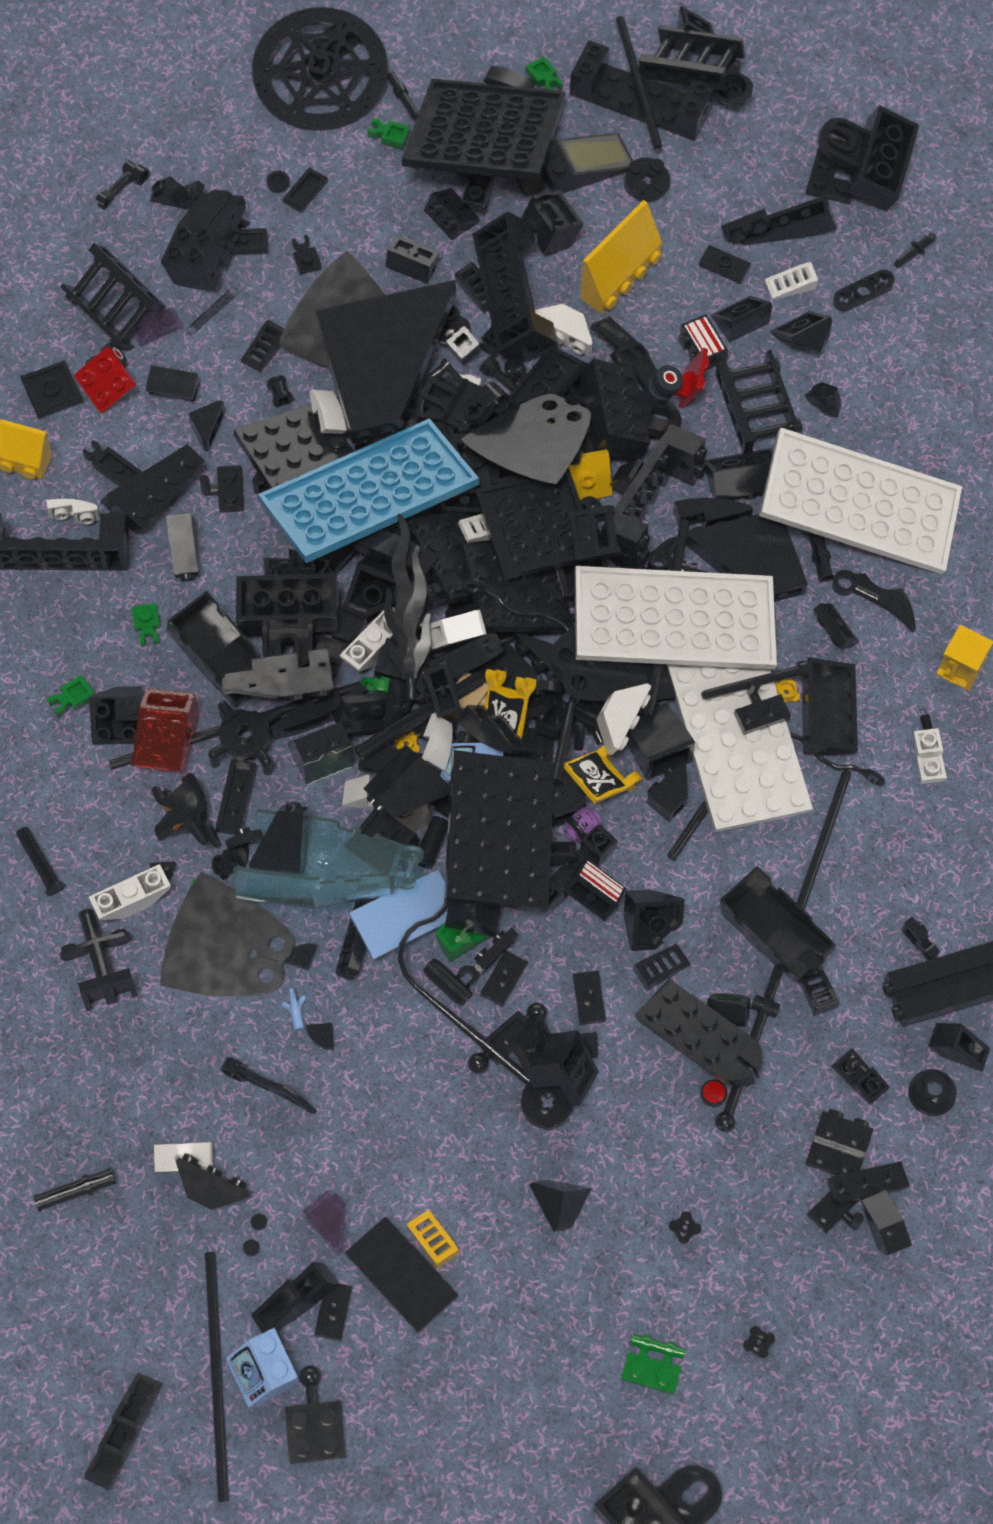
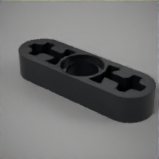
(868, 282)

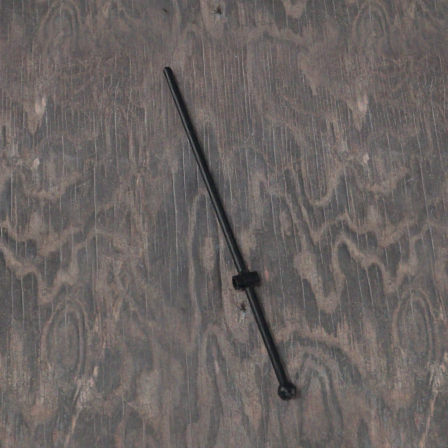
(765, 1005)

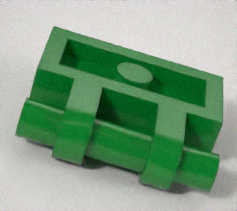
(651, 1372)

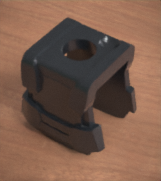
(566, 799)

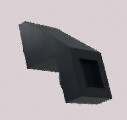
(173, 194)

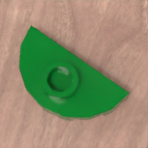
(376, 685)

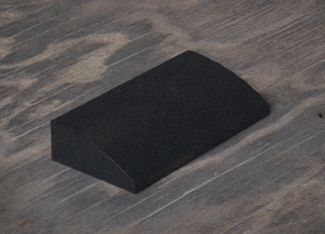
(829, 708)

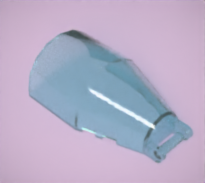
(337, 870)

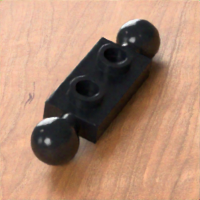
(504, 1037)

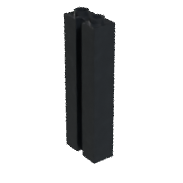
(941, 985)

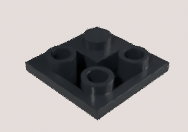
(115, 715)

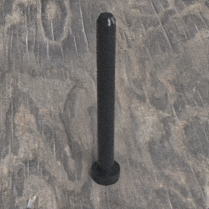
(800, 670)

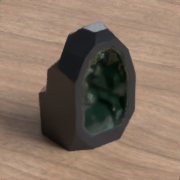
(731, 1006)

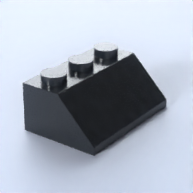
(739, 474)

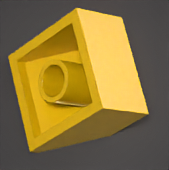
(24, 450)

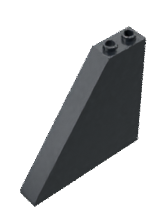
(381, 353)

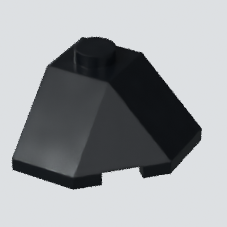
(651, 917)

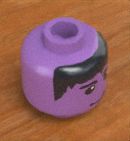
(581, 823)

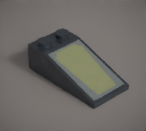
(584, 161)

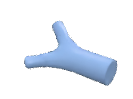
(295, 1010)

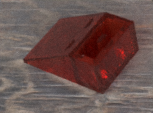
(164, 729)

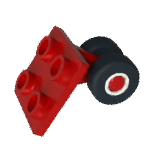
(105, 377)
(670, 381)

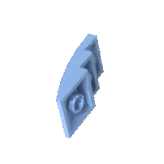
(390, 916)

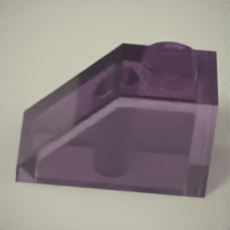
(328, 1220)

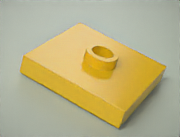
(592, 475)

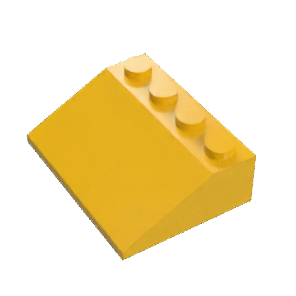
(621, 259)

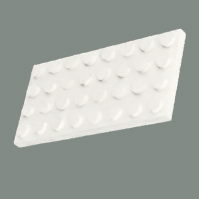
(861, 501)
(674, 617)
(740, 775)

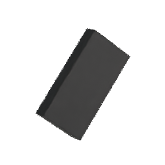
(305, 190)

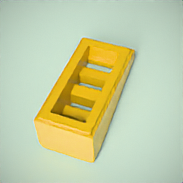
(445, 1256)

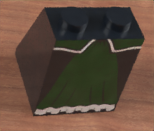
(322, 753)

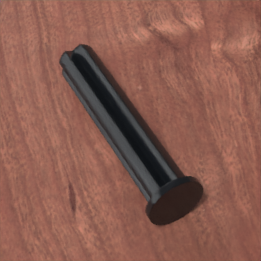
(39, 861)

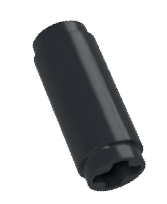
(433, 840)
(447, 982)

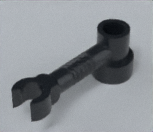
(131, 173)

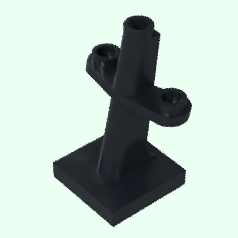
(105, 984)

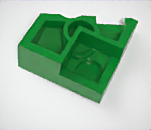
(457, 942)

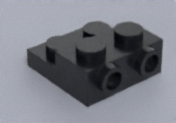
(389, 828)
(839, 1144)

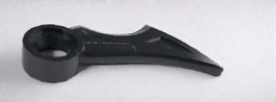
(893, 601)
(240, 1072)

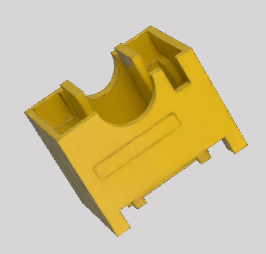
(964, 657)

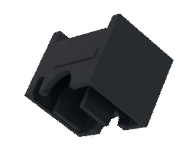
(553, 221)

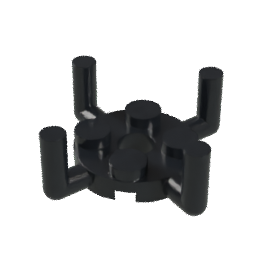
(244, 747)

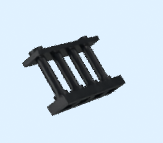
(684, 72)
(132, 288)
(740, 416)

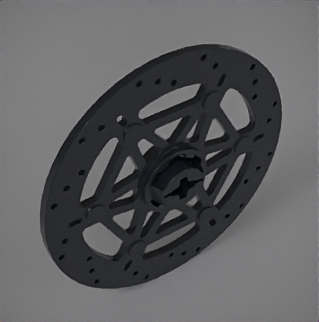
(317, 62)

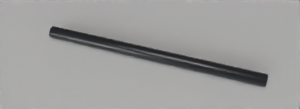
(638, 81)

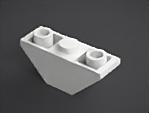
(569, 328)
(456, 630)
(366, 647)
(621, 714)
(131, 895)

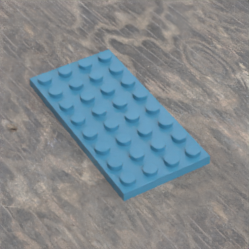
(368, 490)

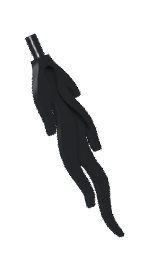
(408, 611)

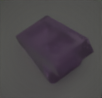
(156, 326)

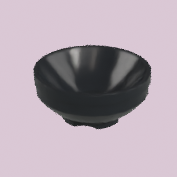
(932, 1104)

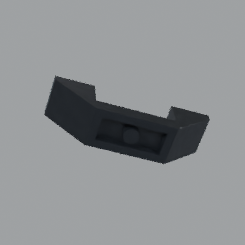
(595, 848)

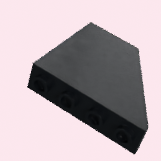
(752, 548)

